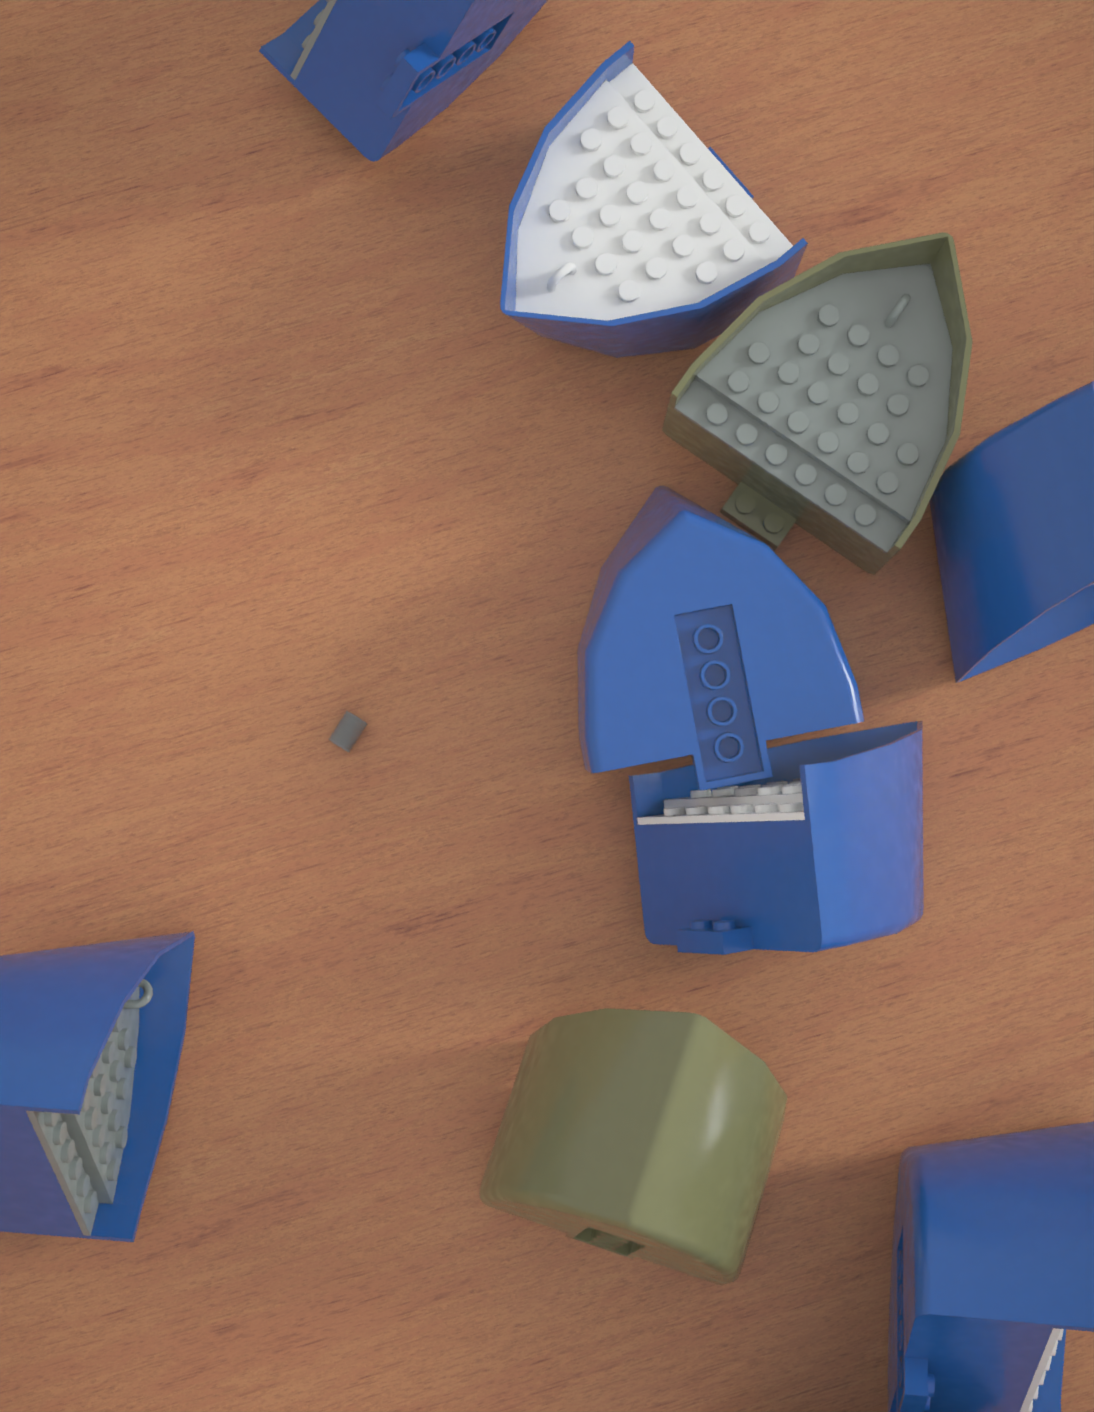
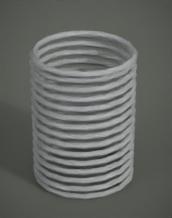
(344, 731)

